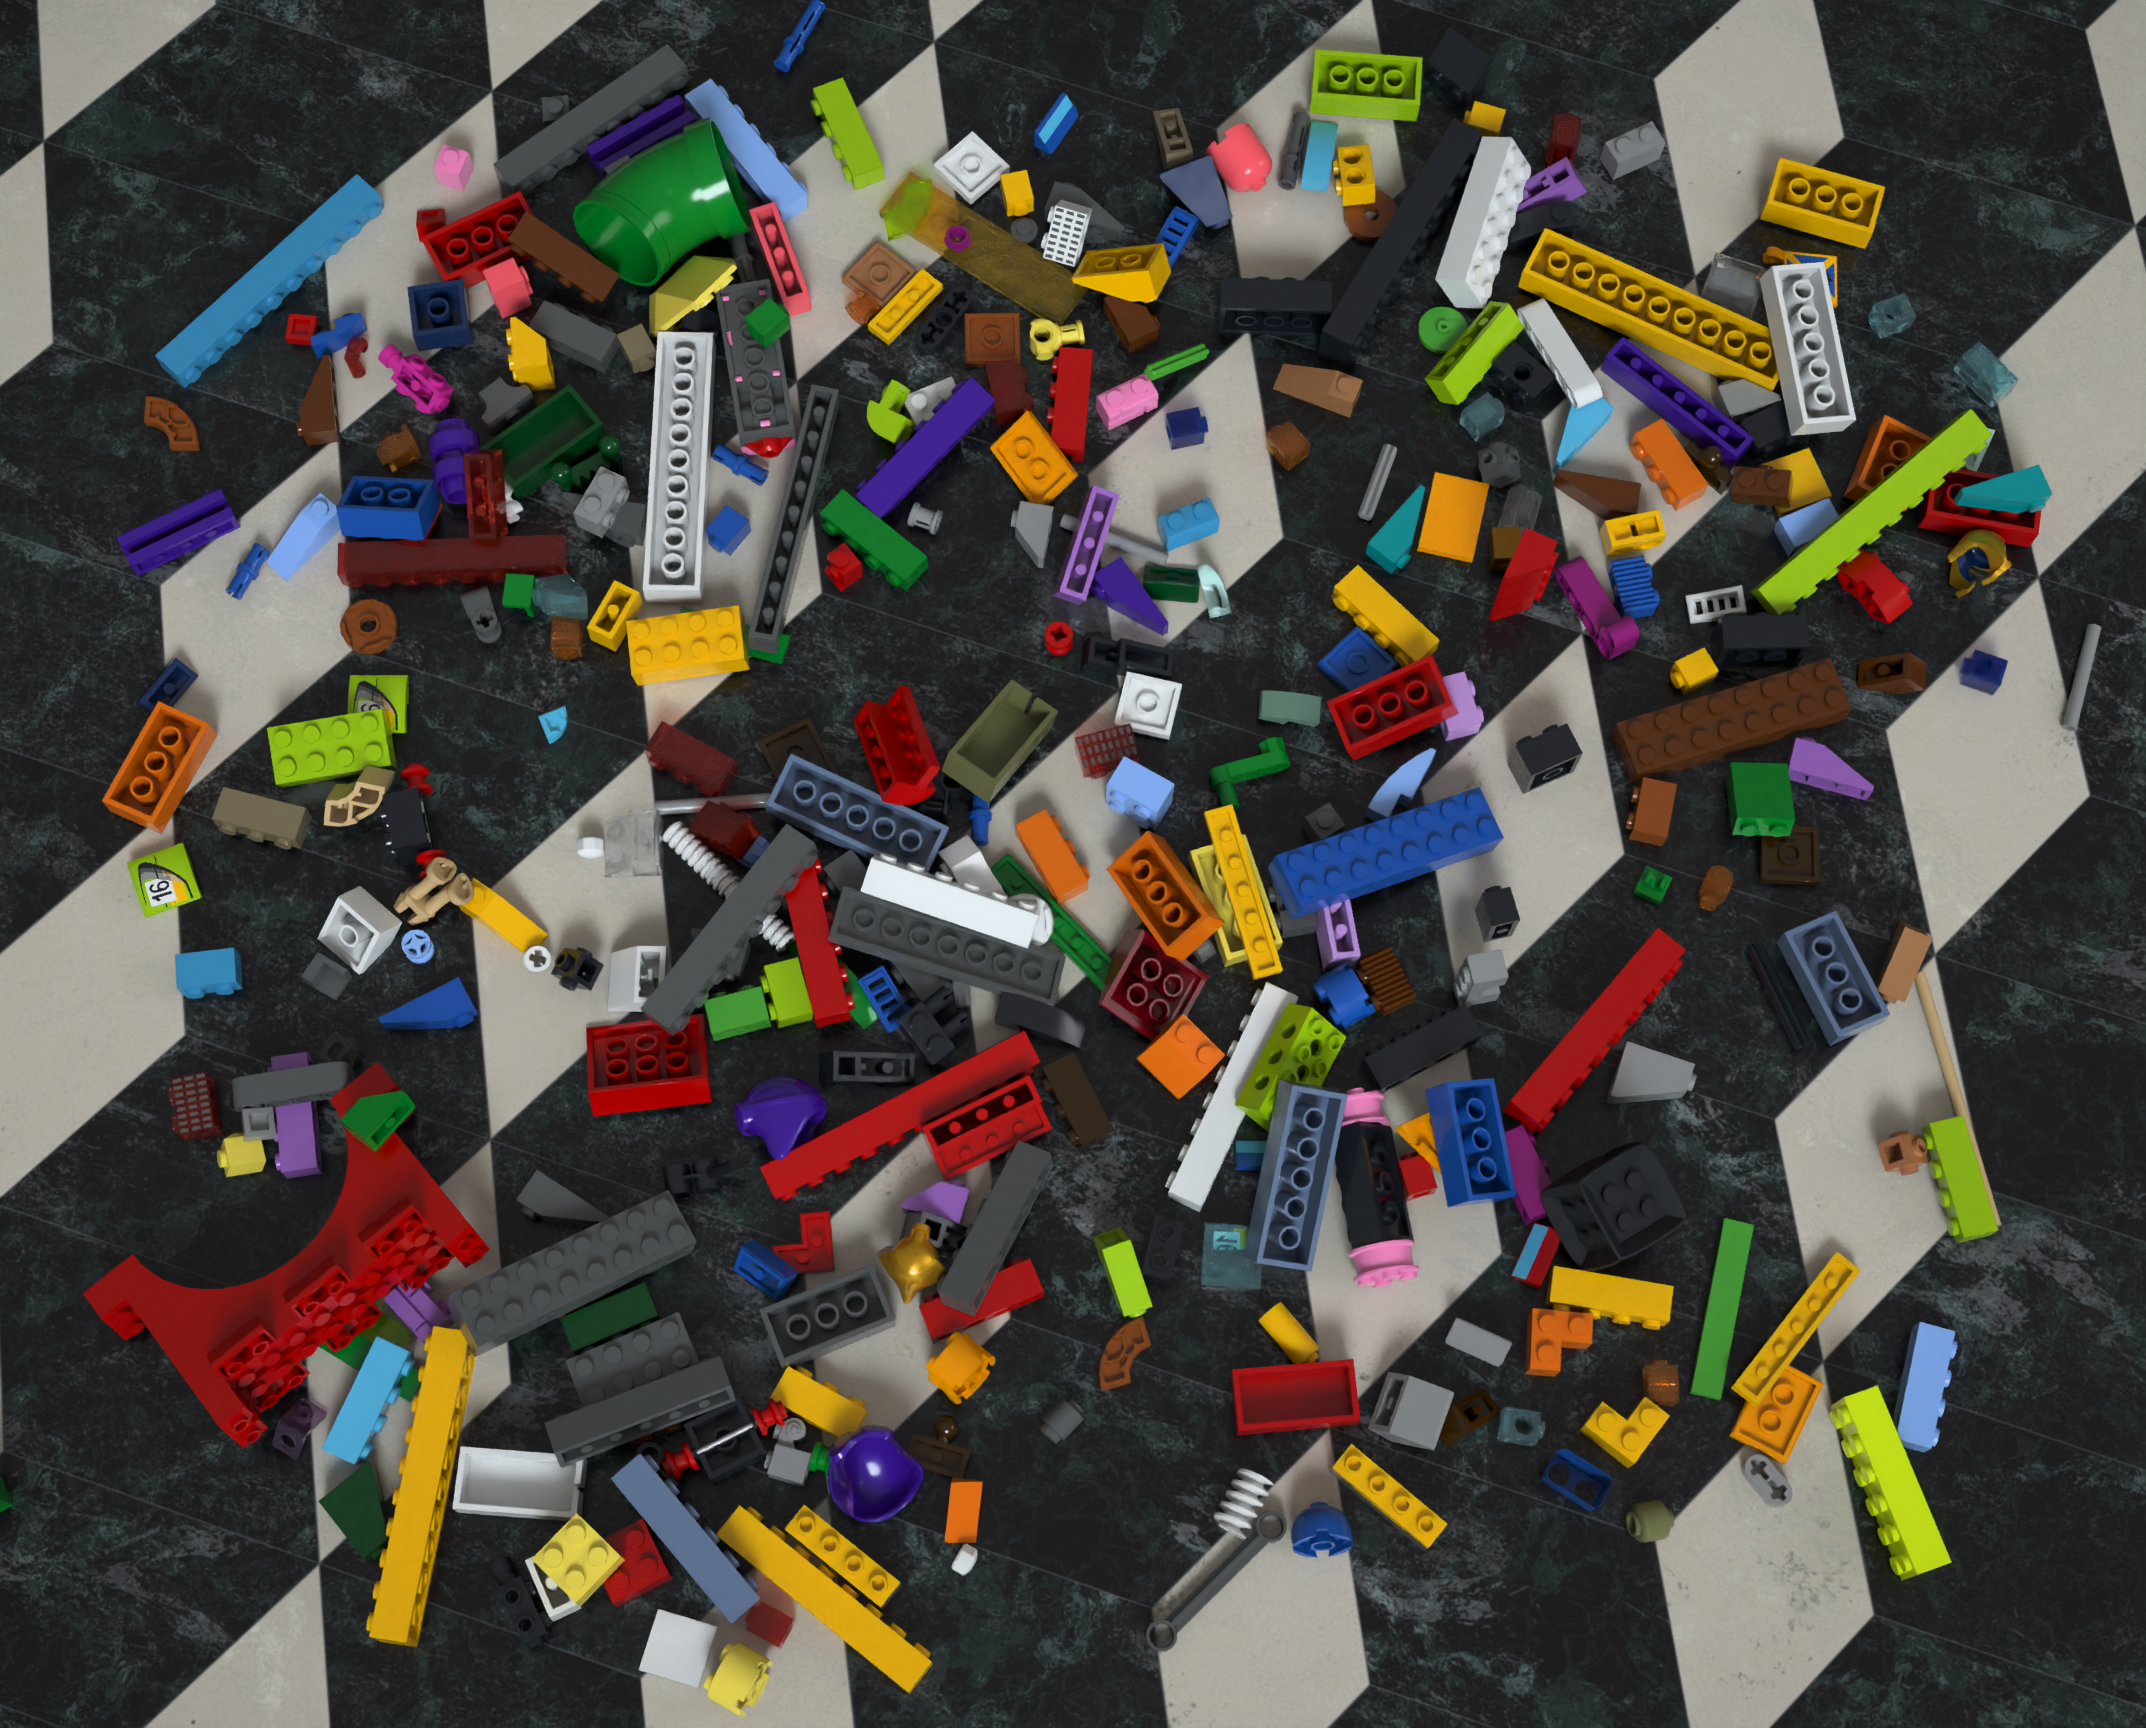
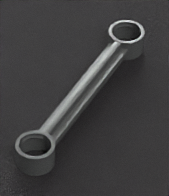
(1216, 1580)

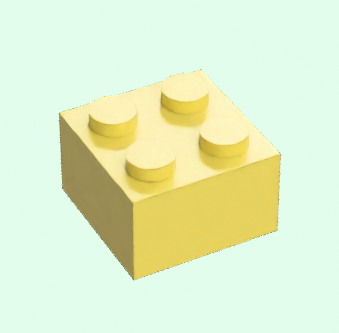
(578, 1559)

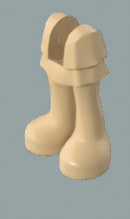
(438, 872)

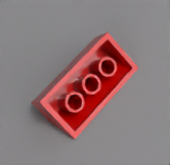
(1525, 575)

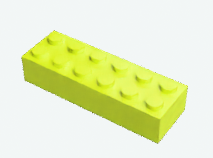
(1889, 1483)

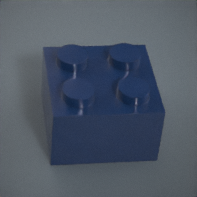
(440, 315)

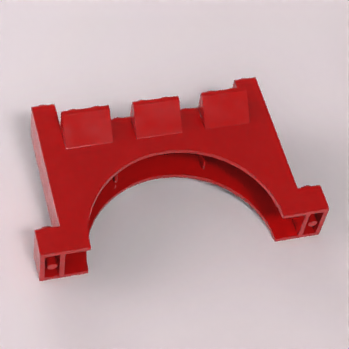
(252, 1336)

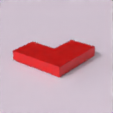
(816, 1250)

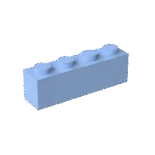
(1923, 1384)

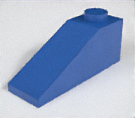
(437, 1009)

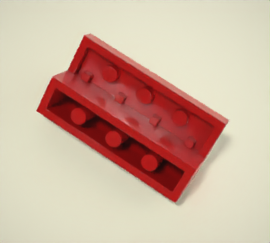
(898, 748)
(986, 1127)

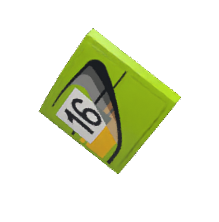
(379, 692)
(164, 880)

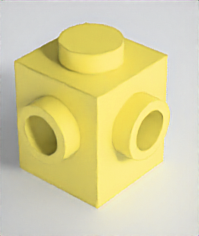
(241, 1156)

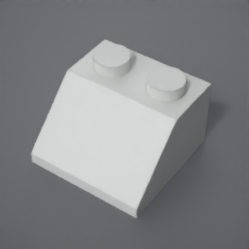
(359, 929)

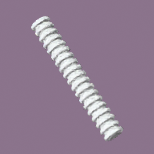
(721, 879)

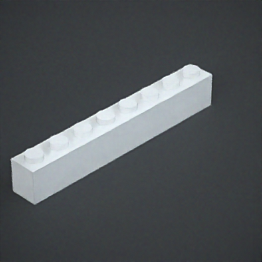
(1222, 1118)

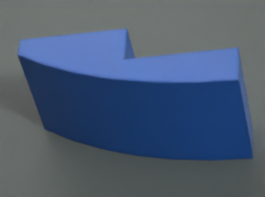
(347, 327)

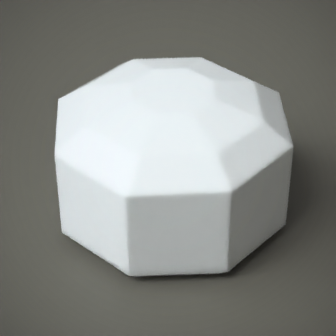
(590, 847)
(965, 1559)

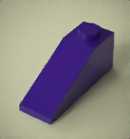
(1127, 596)

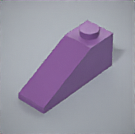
(1552, 185)
(1821, 768)

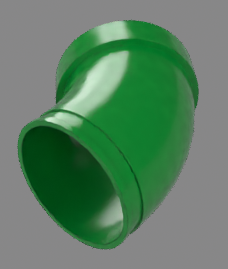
(664, 204)

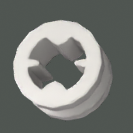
(530, 964)

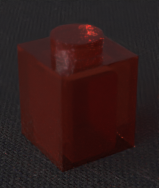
(769, 1624)

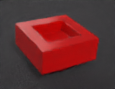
(301, 328)

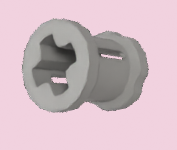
(925, 518)

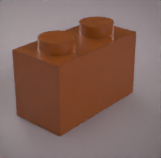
(1651, 811)

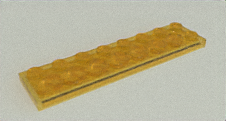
(996, 257)

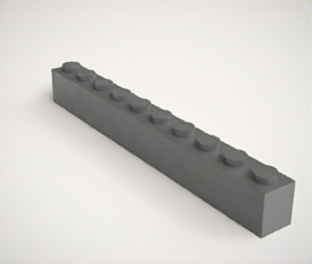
(793, 519)

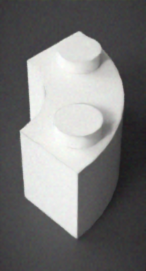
(966, 863)

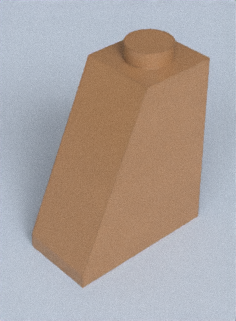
(1902, 962)

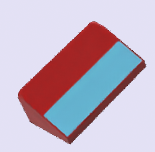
(1536, 1255)

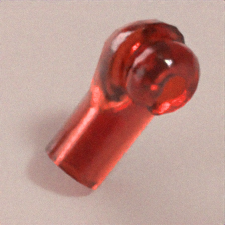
(354, 349)

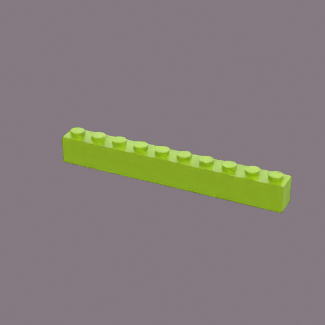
(1871, 513)

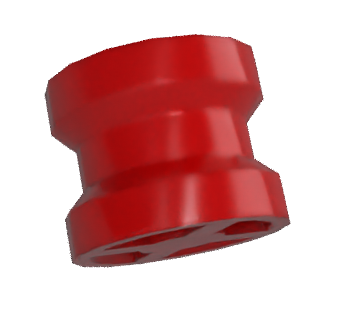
(1059, 644)

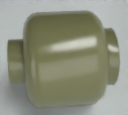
(1649, 1521)

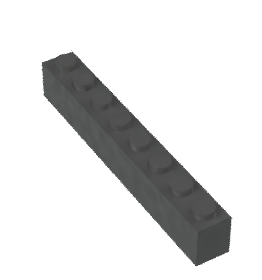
(593, 119)
(730, 930)

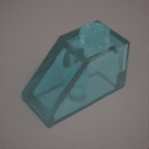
(560, 597)

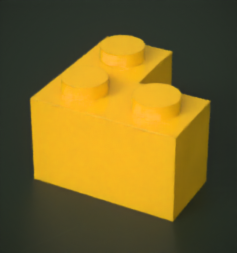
(1625, 1437)

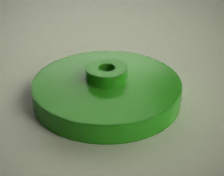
(1441, 329)

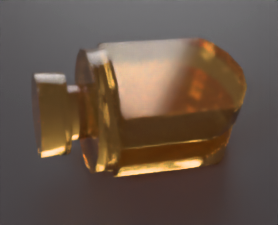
(1715, 887)

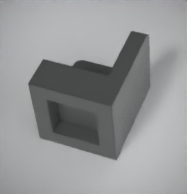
(327, 976)

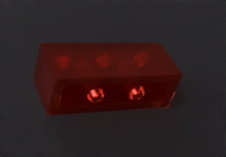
(485, 493)
(690, 760)

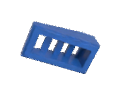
(1181, 222)
(870, 977)

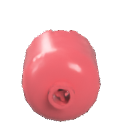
(1241, 159)

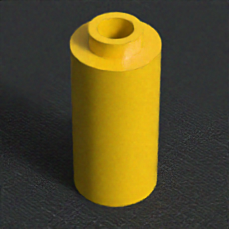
(1290, 1335)

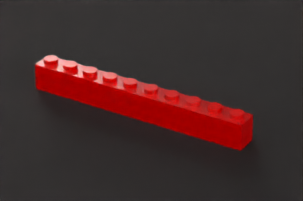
(898, 1115)

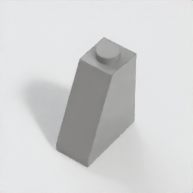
(1649, 1076)

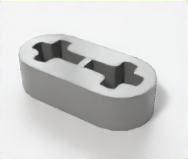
(1772, 1475)

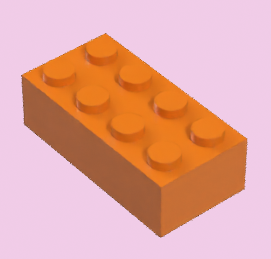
(159, 767)
(1165, 896)

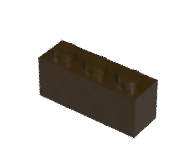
(1076, 1102)

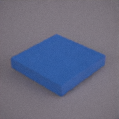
(1356, 661)

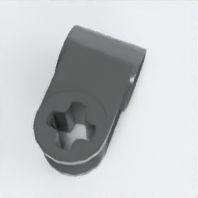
(481, 611)

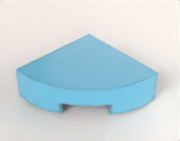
(554, 723)

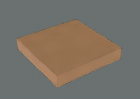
(879, 274)

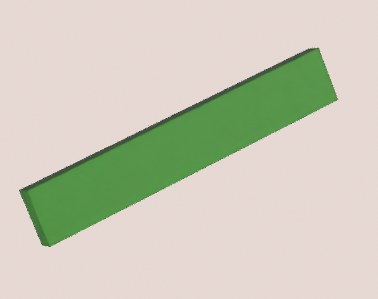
(1721, 1309)

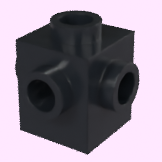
(576, 969)

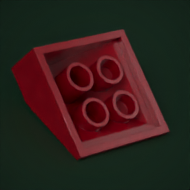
(1149, 986)

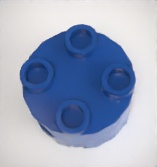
(1344, 995)

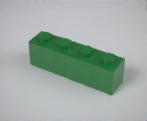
(873, 540)

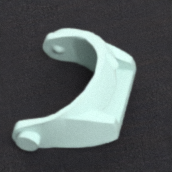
(1210, 580)

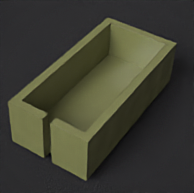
(999, 741)

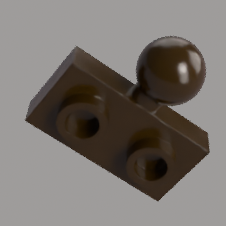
(1709, 464)
(938, 1454)

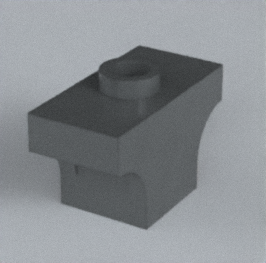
(504, 404)

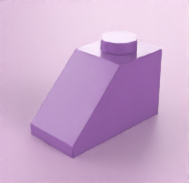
(942, 1199)

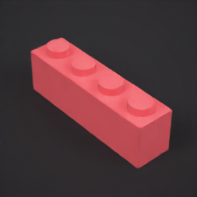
(780, 259)

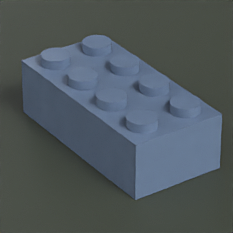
(1833, 978)

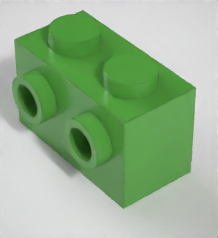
(737, 1012)

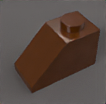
(1131, 323)
(1892, 674)

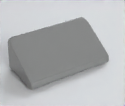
(1478, 1342)

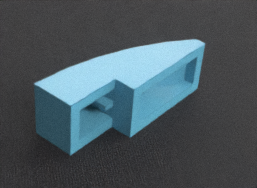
(1319, 156)

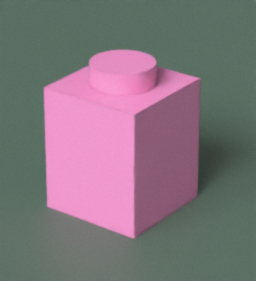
(453, 167)

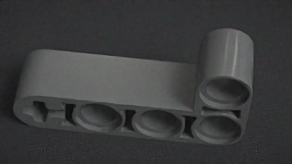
(291, 1085)

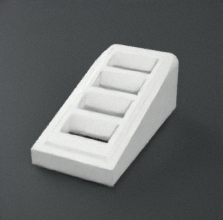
(1725, 593)

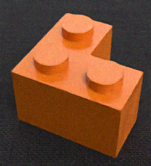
(1549, 1332)

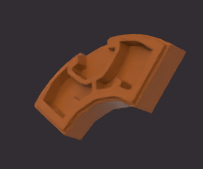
(172, 421)
(1121, 1352)

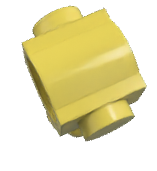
(1056, 336)

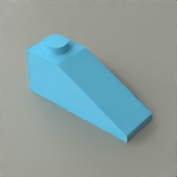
(1580, 428)

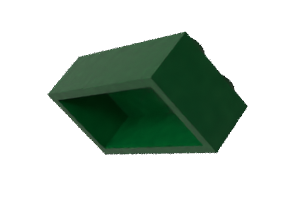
(551, 433)

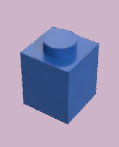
(727, 530)

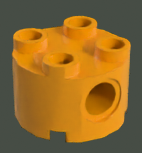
(959, 1367)

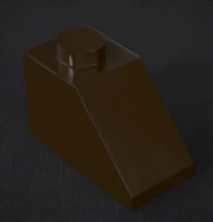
(1467, 1417)

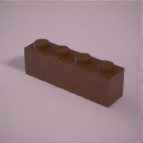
(562, 257)

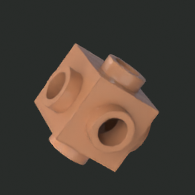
(1903, 1153)

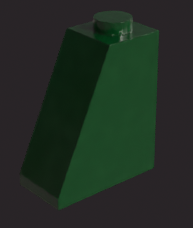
(360, 1511)

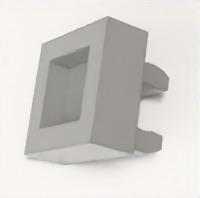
(258, 1123)

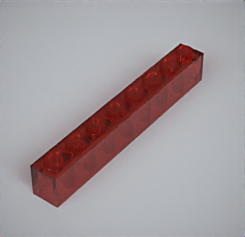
(451, 560)

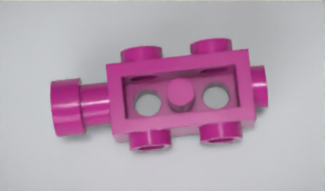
(417, 380)

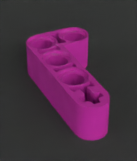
(1606, 627)

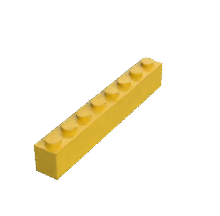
(825, 1599)

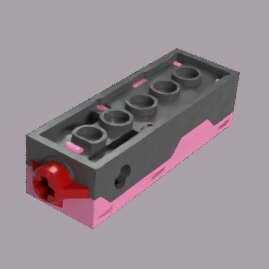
(755, 374)

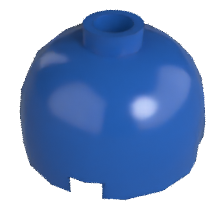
(1320, 1530)

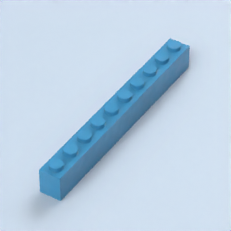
(270, 281)

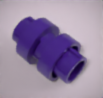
(447, 446)

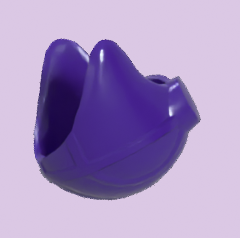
(781, 1112)
(872, 1474)

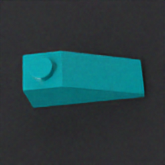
(2008, 493)
(1394, 540)

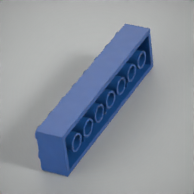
(1384, 853)

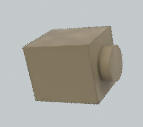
(637, 348)

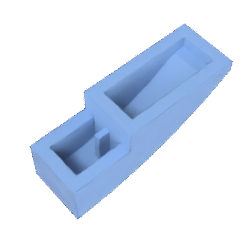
(1400, 786)

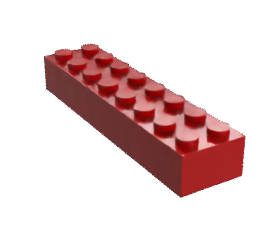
(1599, 1026)

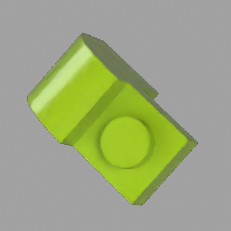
(885, 416)

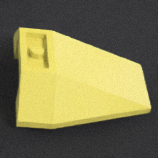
(688, 290)

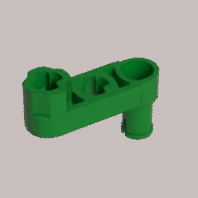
(1272, 760)

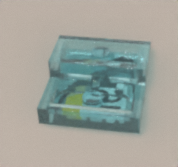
(1224, 1259)

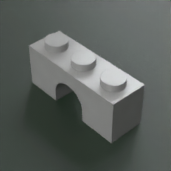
(1481, 978)

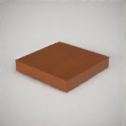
(991, 338)

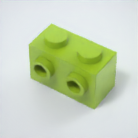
(787, 993)

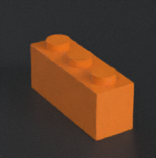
(1668, 464)
(1052, 856)

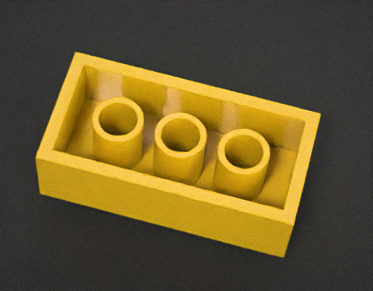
(1822, 203)
(687, 645)

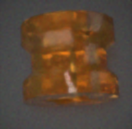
(862, 308)

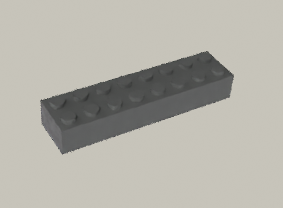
(571, 1273)

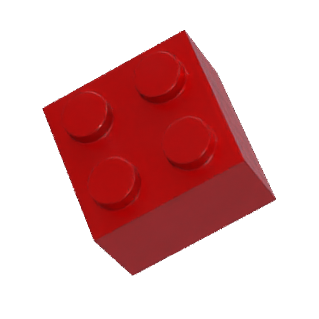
(643, 1563)

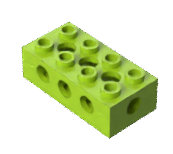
(1297, 1051)

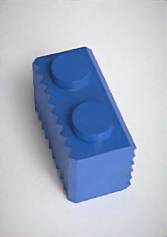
(1633, 587)

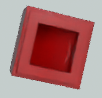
(429, 221)

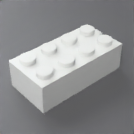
(518, 1484)

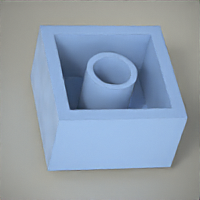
(1139, 793)

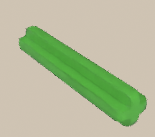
(1176, 361)

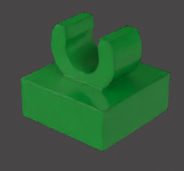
(1652, 885)

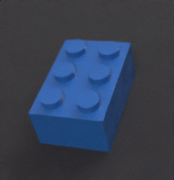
(388, 507)

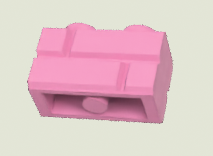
(1126, 401)

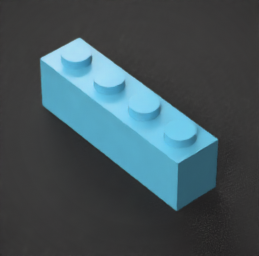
(368, 1401)

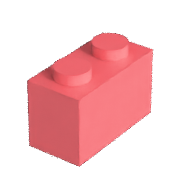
(508, 287)

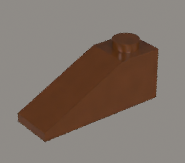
(320, 407)
(1600, 495)

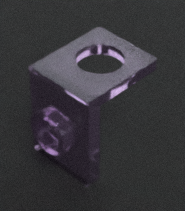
(297, 1425)

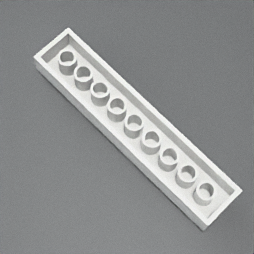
(679, 468)

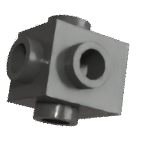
(1499, 464)

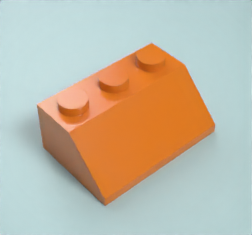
(1884, 449)

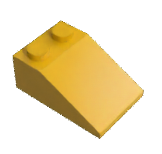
(1125, 272)

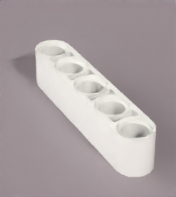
(1559, 353)

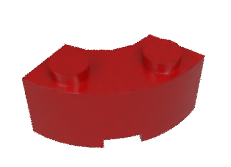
(1874, 586)

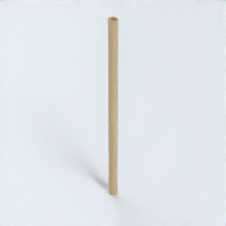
(1950, 1075)

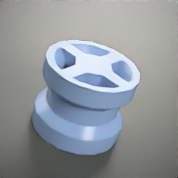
(413, 941)

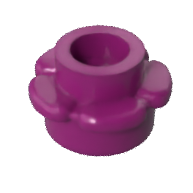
(957, 232)

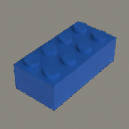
(1470, 1142)

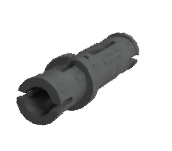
(1292, 160)

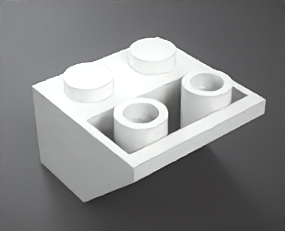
(635, 976)

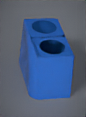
(1589, 1472)

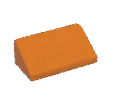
(963, 1510)

